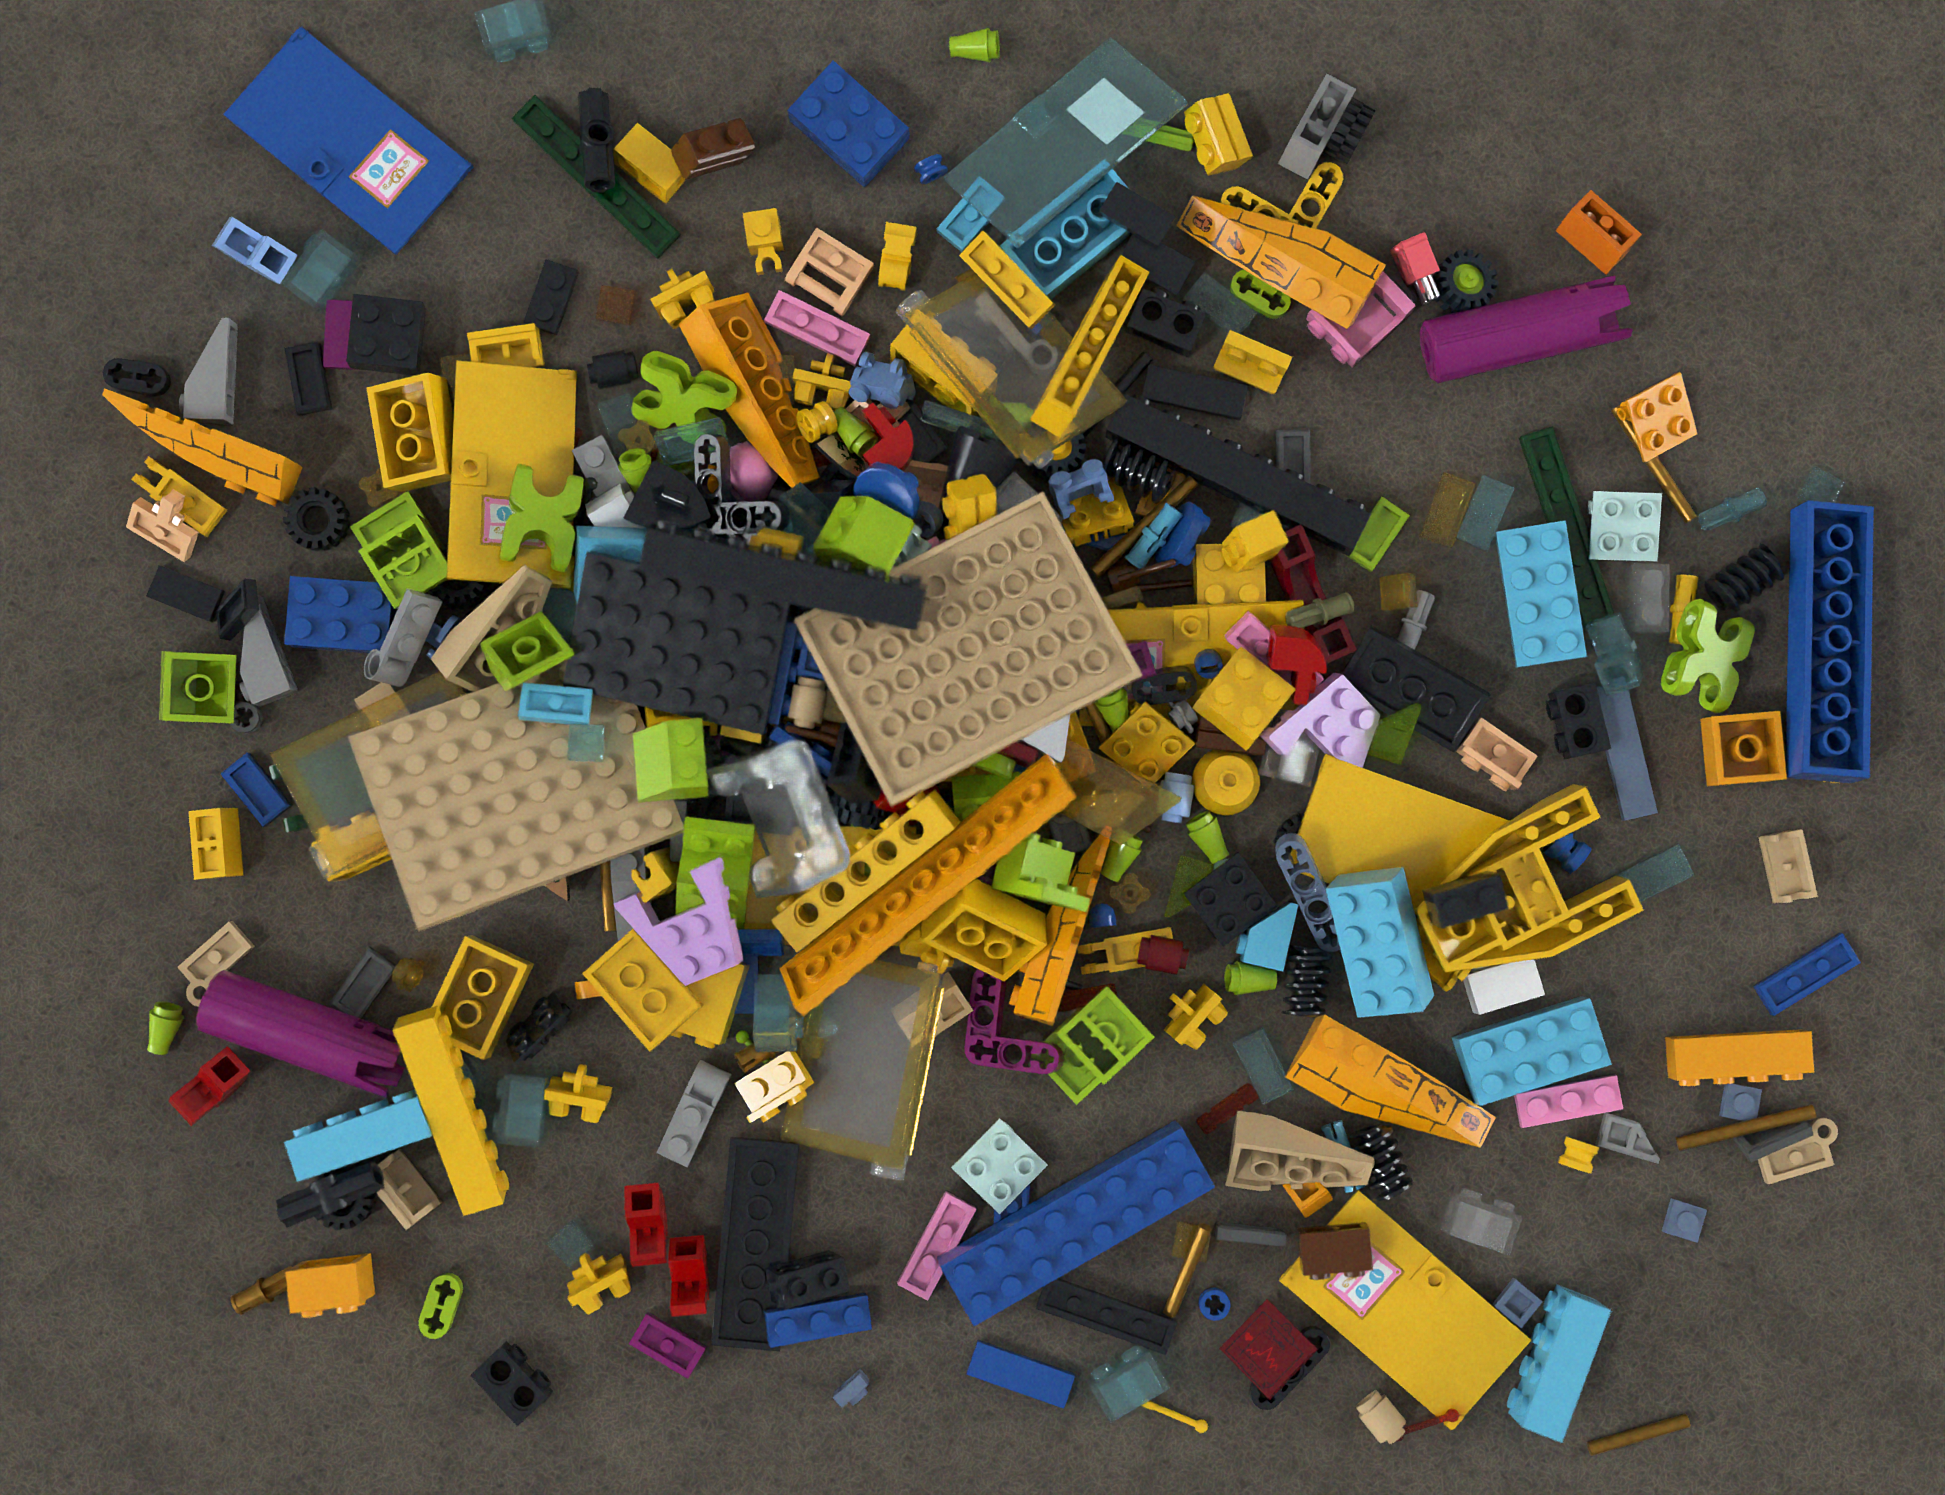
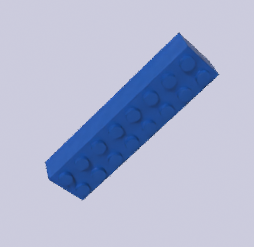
(1829, 642)
(1075, 1222)

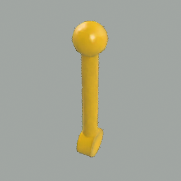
(1200, 1425)

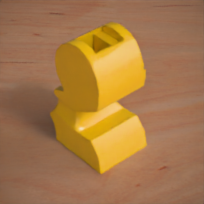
(896, 255)

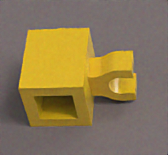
(764, 237)

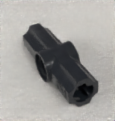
(596, 156)
(330, 1194)

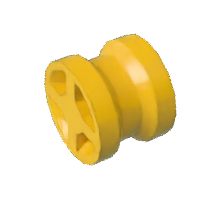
(816, 421)
(1578, 1155)

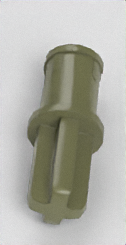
(1320, 611)

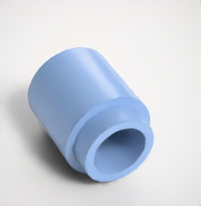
(1181, 786)

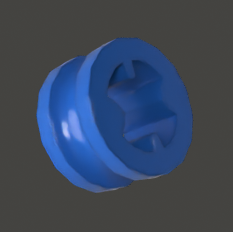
(930, 168)
(1223, 1298)

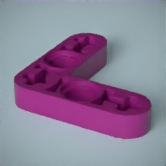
(992, 1034)

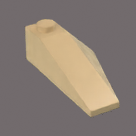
(461, 655)
(1276, 1153)

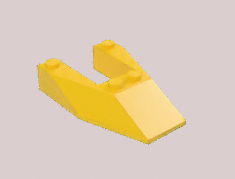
(1538, 917)

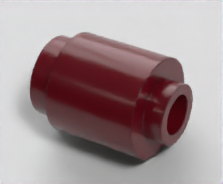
(1162, 954)

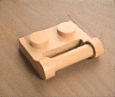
(835, 262)

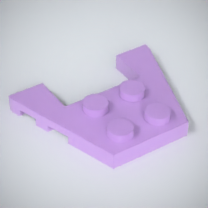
(1334, 719)
(693, 941)

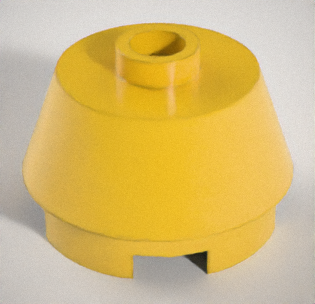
(1225, 782)

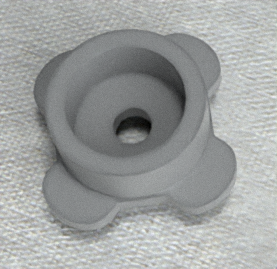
(1182, 715)

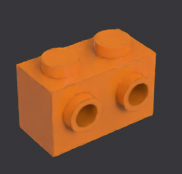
(1598, 232)

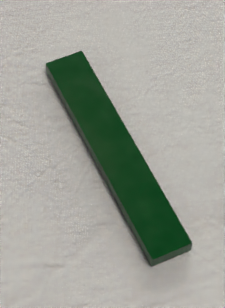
(621, 202)
(1560, 504)

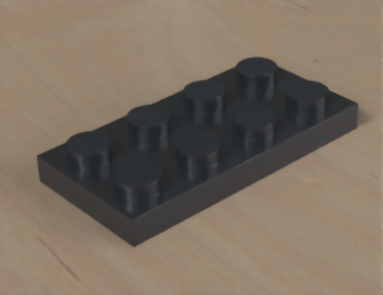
(1399, 676)

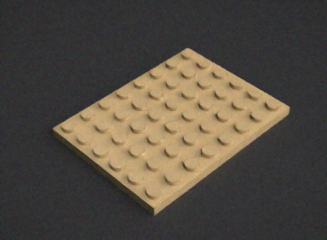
(999, 653)
(494, 805)

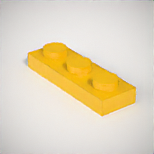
(1007, 279)

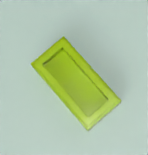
(1378, 534)

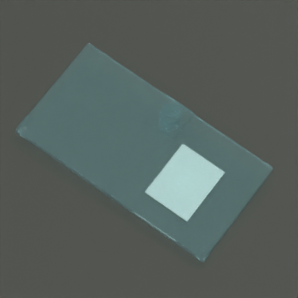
(1065, 141)

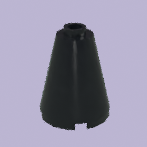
(975, 456)

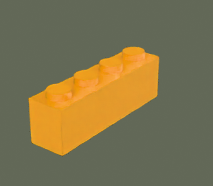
(1739, 1055)

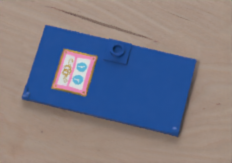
(348, 140)

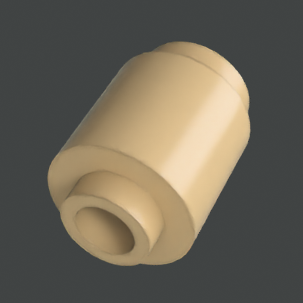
(808, 702)
(1381, 1417)

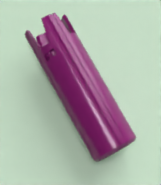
(1523, 329)
(300, 1032)

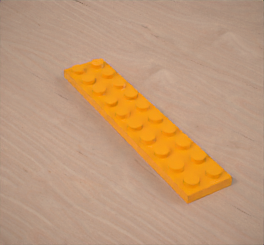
(926, 884)

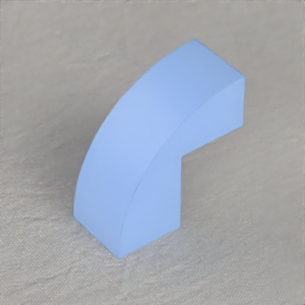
(254, 250)

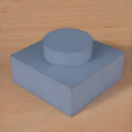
(1740, 1102)
(1684, 1220)
(1517, 1302)
(852, 1389)

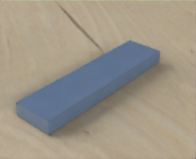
(1626, 757)

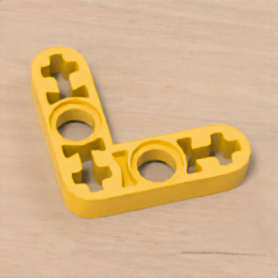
(1314, 182)

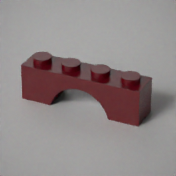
(1298, 579)

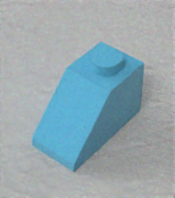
(1268, 938)

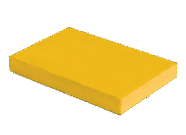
(642, 990)

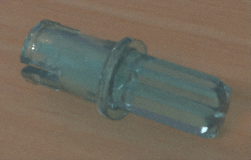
(1732, 509)

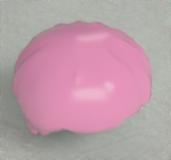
(750, 472)

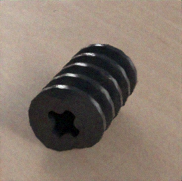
(1138, 472)
(1744, 577)
(1307, 982)
(1385, 1166)

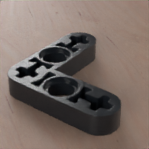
(725, 509)

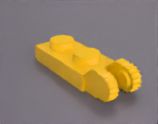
(198, 508)
(1120, 951)

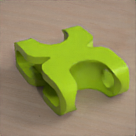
(681, 396)
(541, 518)
(1707, 656)

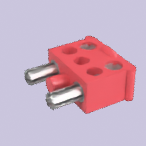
(1417, 265)

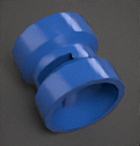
(1568, 852)

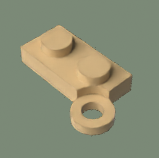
(216, 954)
(1802, 1156)

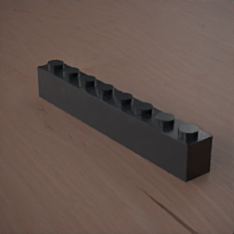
(1238, 474)
(783, 576)

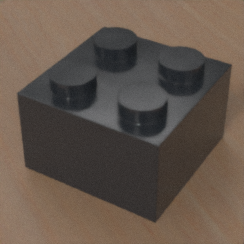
(386, 334)

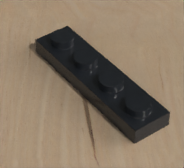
(1107, 1315)

